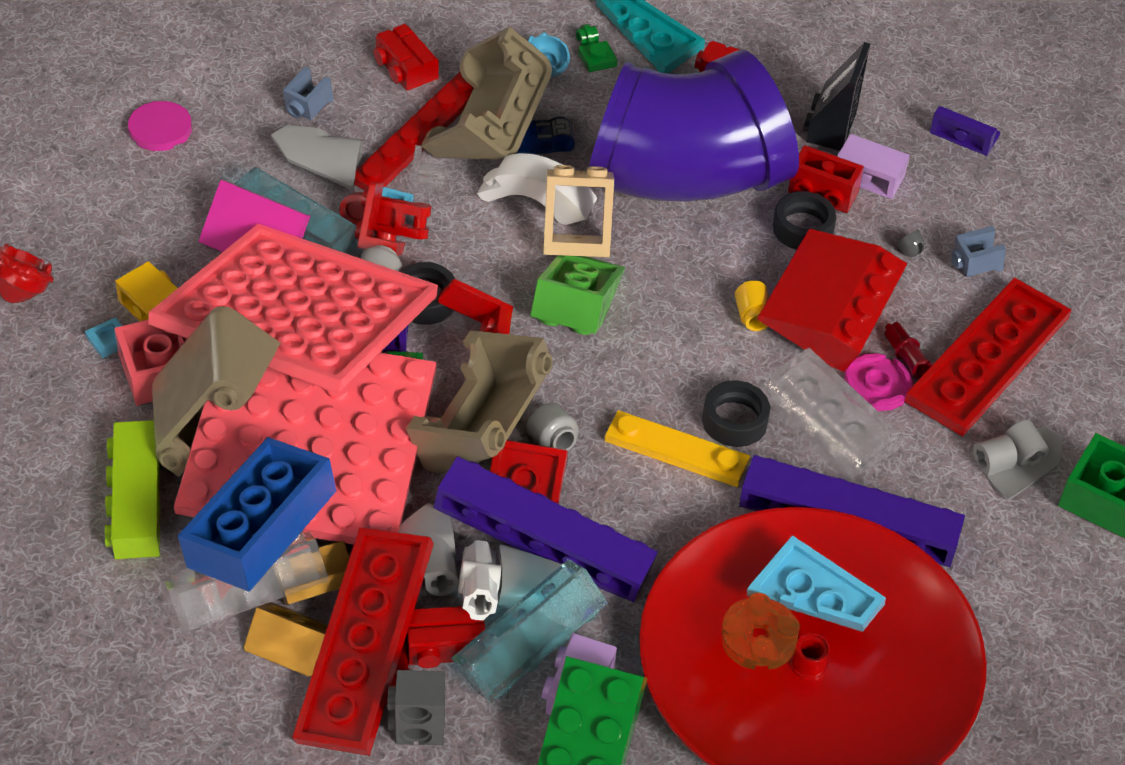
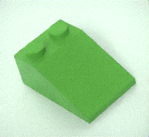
(576, 293)

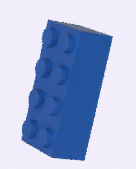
(257, 514)

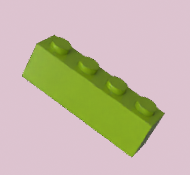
(135, 491)

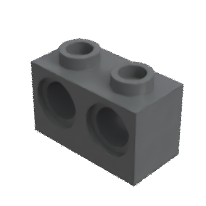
(417, 707)

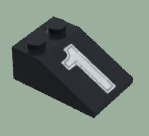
(837, 103)

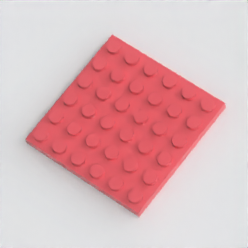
(314, 300)
(355, 428)

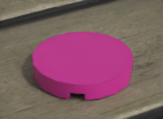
(160, 125)
(879, 380)

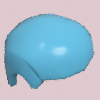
(554, 50)

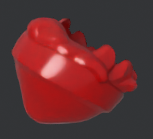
(22, 275)

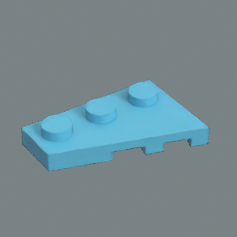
(817, 587)

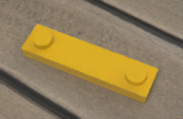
(677, 448)

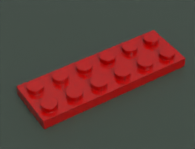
(987, 356)
(363, 641)

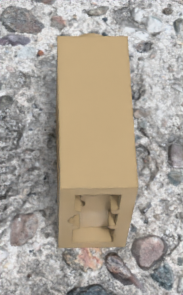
(578, 244)

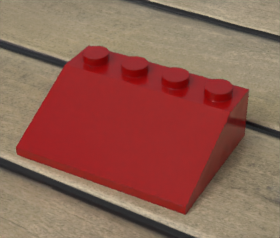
(832, 295)

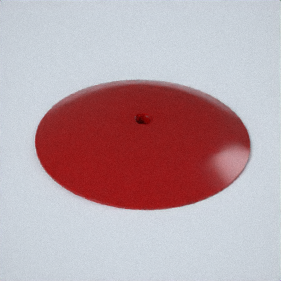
(868, 697)

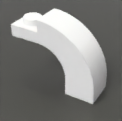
(527, 176)

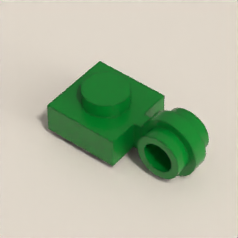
(593, 53)

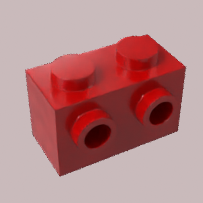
(827, 176)

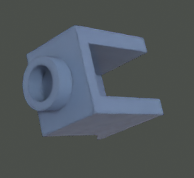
(305, 99)
(976, 252)

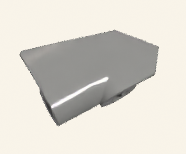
(320, 153)
(1018, 457)
(441, 571)
(520, 574)

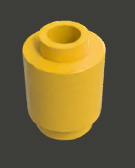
(750, 300)

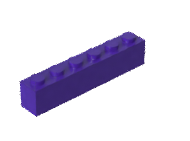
(781, 485)
(543, 527)

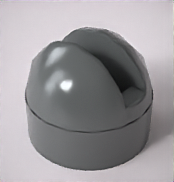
(911, 244)

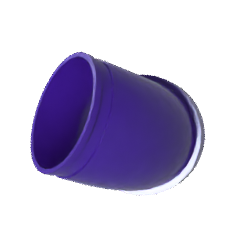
(697, 132)

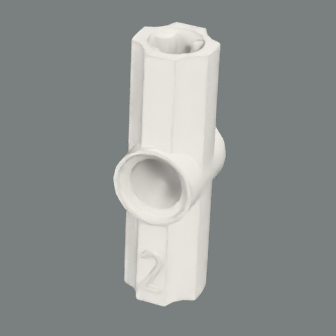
(479, 580)

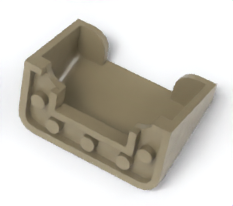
(507, 86)
(216, 364)
(496, 391)

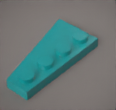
(653, 32)

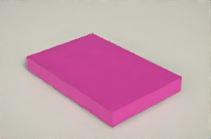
(239, 210)

